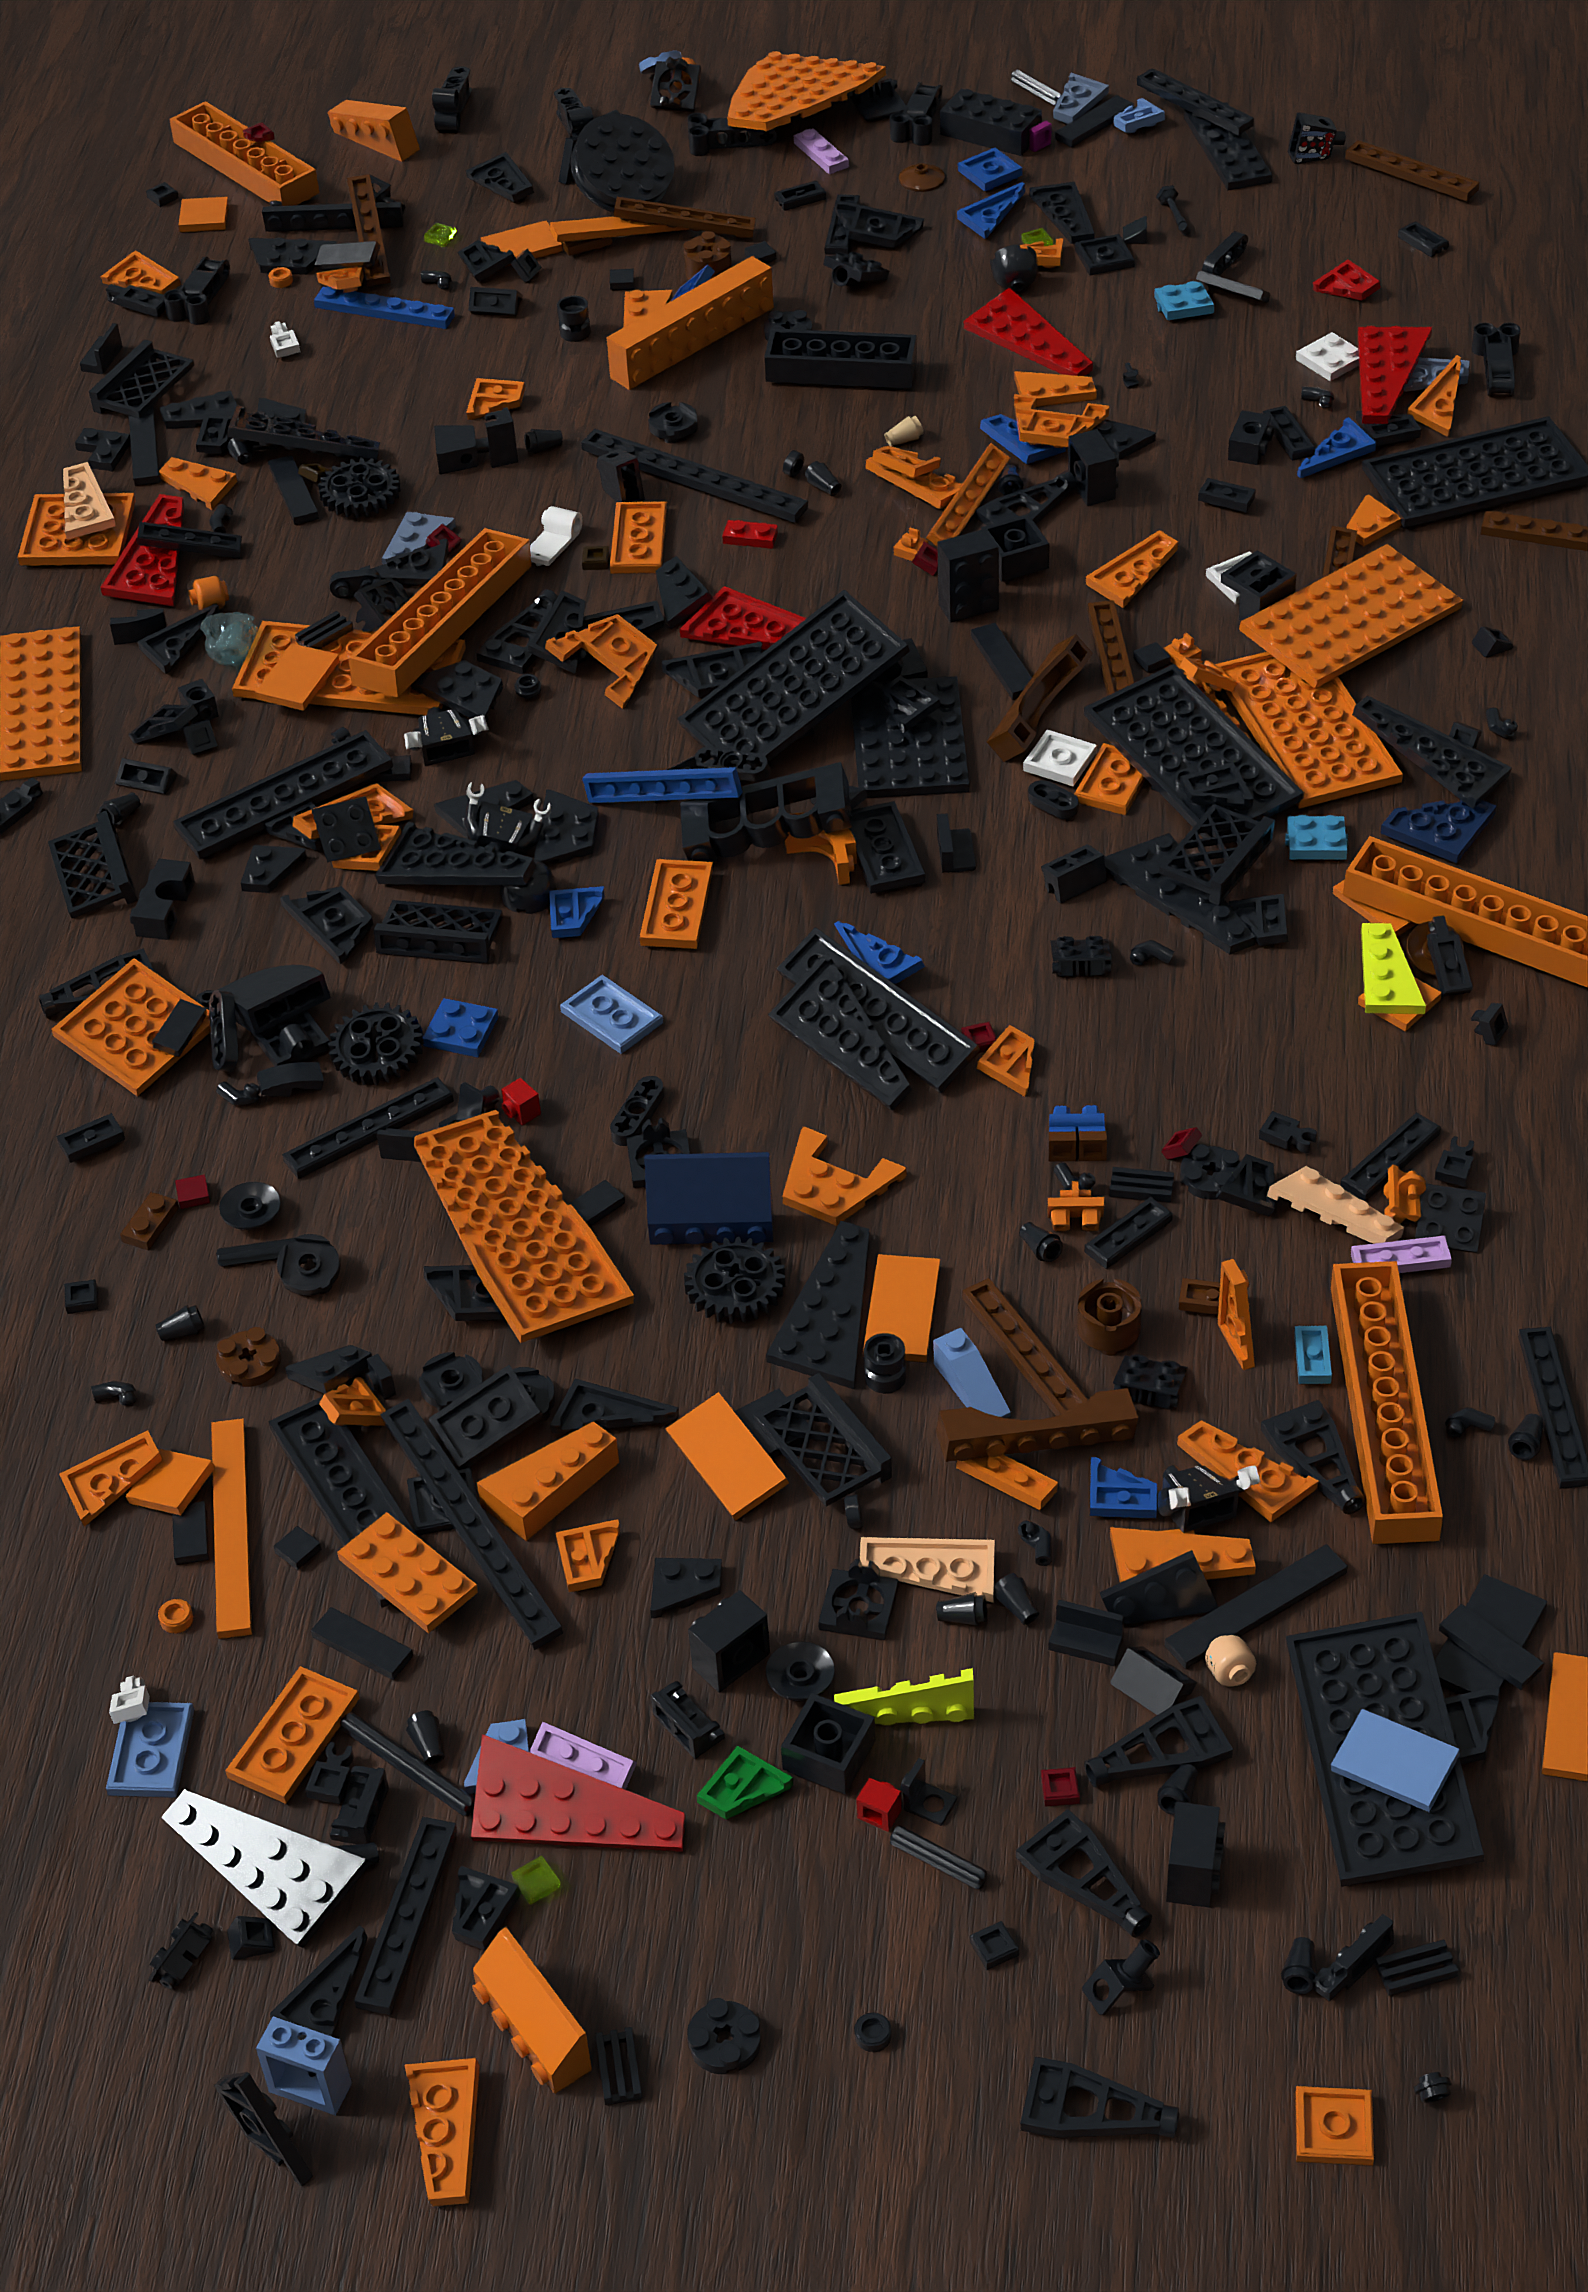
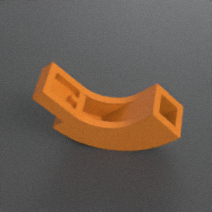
(837, 845)

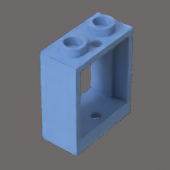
(292, 2063)

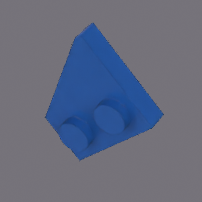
(573, 910)
(1120, 1493)

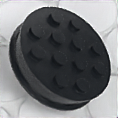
(621, 159)

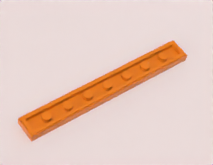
(231, 1529)

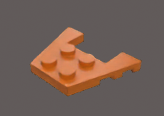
(1053, 427)
(614, 645)
(827, 1189)

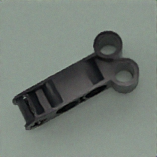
(451, 99)
(571, 111)
(916, 119)
(704, 135)
(197, 292)
(1497, 348)

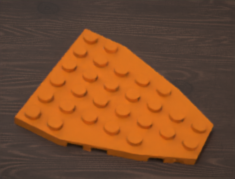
(793, 85)

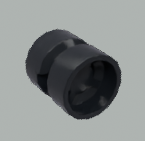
(573, 318)
(884, 1363)

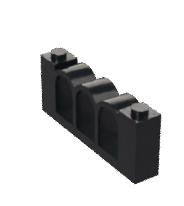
(829, 813)

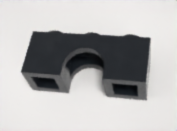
(155, 910)

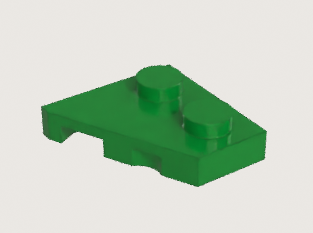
(742, 1784)

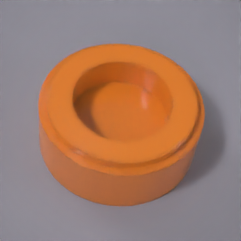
(280, 277)
(175, 1616)

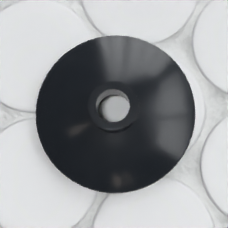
(250, 1205)
(800, 1660)

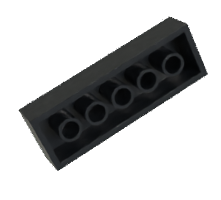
(841, 358)

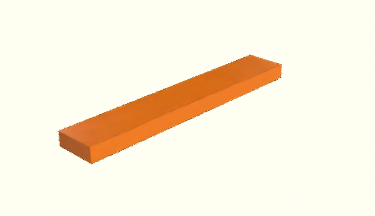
(604, 228)
(969, 495)

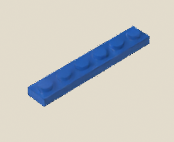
(385, 307)
(662, 785)

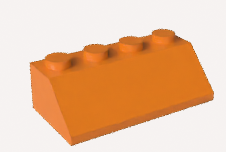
(531, 2013)

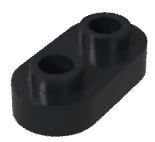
(351, 581)
(1053, 799)

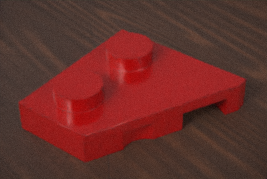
(1347, 281)

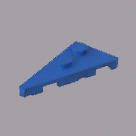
(989, 212)
(1340, 447)
(877, 954)

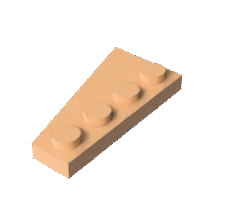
(84, 503)
(1335, 1205)
(938, 1564)

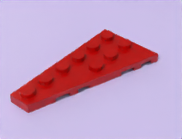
(1020, 329)
(1386, 365)
(148, 571)
(739, 620)
(548, 1803)

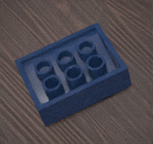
(709, 1197)

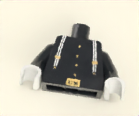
(444, 735)
(502, 826)
(1201, 1496)

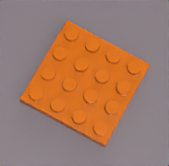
(46, 541)
(120, 1022)

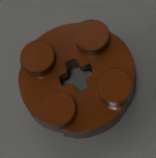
(250, 1342)

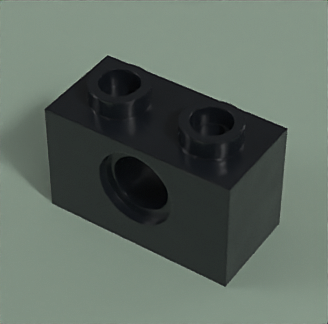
(1250, 437)

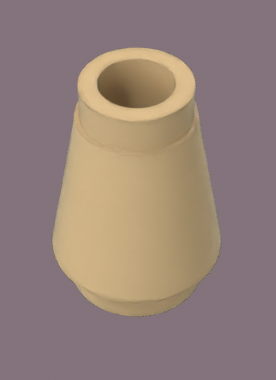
(905, 431)

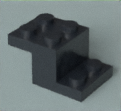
(1259, 583)

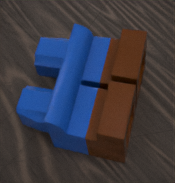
(1085, 1128)

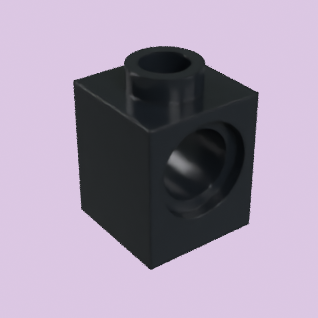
(201, 697)

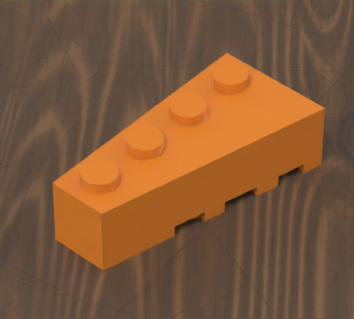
(376, 127)
(548, 1480)

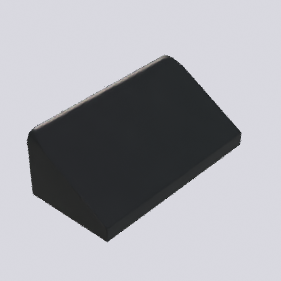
(145, 776)

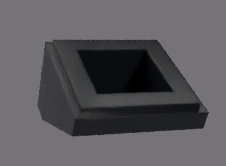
(1136, 231)
(1491, 642)
(250, 1937)

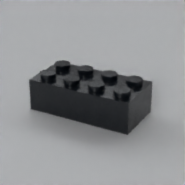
(989, 121)

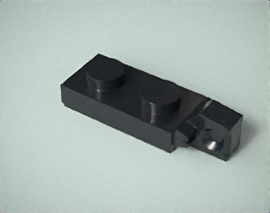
(136, 299)
(18, 803)
(1448, 959)
(1356, 1959)

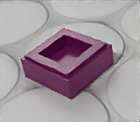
(1040, 136)

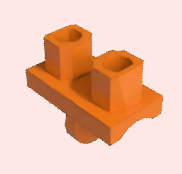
(1403, 1194)
(1075, 1204)

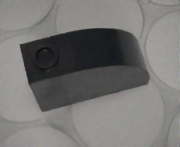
(276, 995)

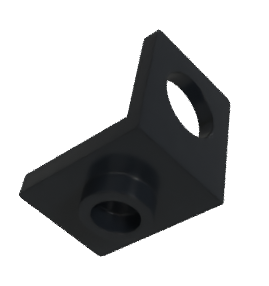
(916, 1791)

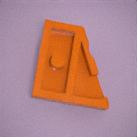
(1047, 255)
(494, 395)
(904, 461)
(1207, 672)
(1009, 1060)
(353, 1405)

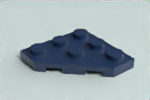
(1439, 827)

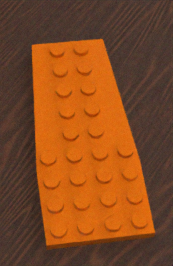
(518, 1230)

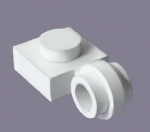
(283, 341)
(130, 1702)

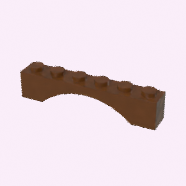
(1020, 722)
(975, 1434)

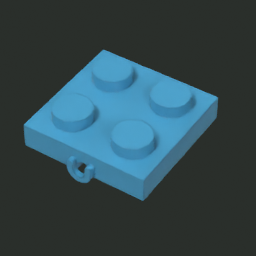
(1183, 300)
(1316, 837)

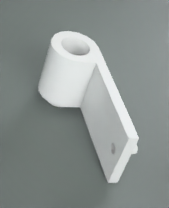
(560, 530)

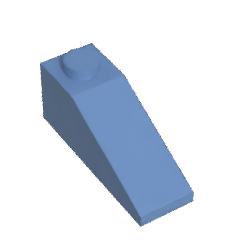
(967, 1373)

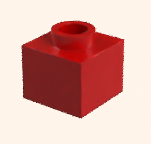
(520, 1101)
(879, 1804)

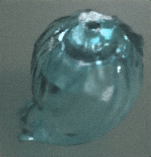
(228, 637)

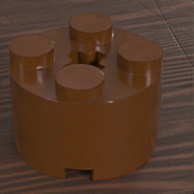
(706, 251)
(1109, 1315)

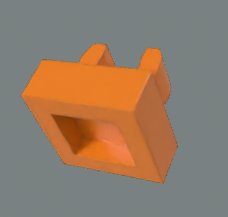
(909, 544)
(1183, 648)

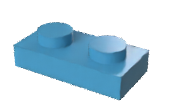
(1312, 1355)

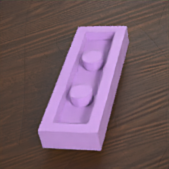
(821, 151)
(1410, 1254)
(582, 1756)

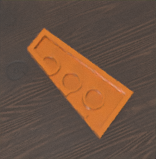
(383, 807)

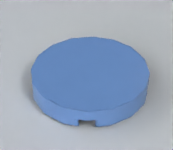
(648, 65)

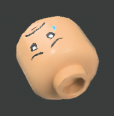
(1230, 1660)

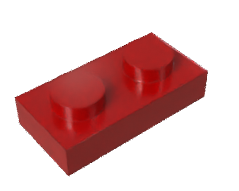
(750, 534)

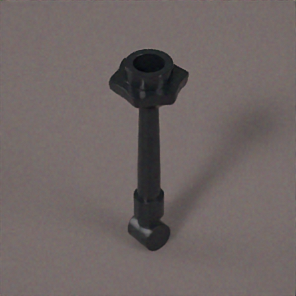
(1167, 196)

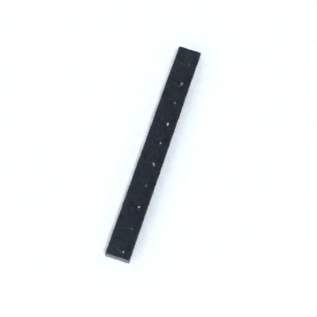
(700, 476)
(472, 1525)

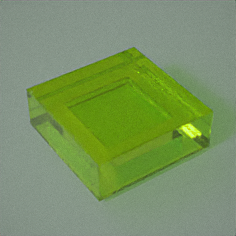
(440, 234)
(1036, 236)
(536, 1880)

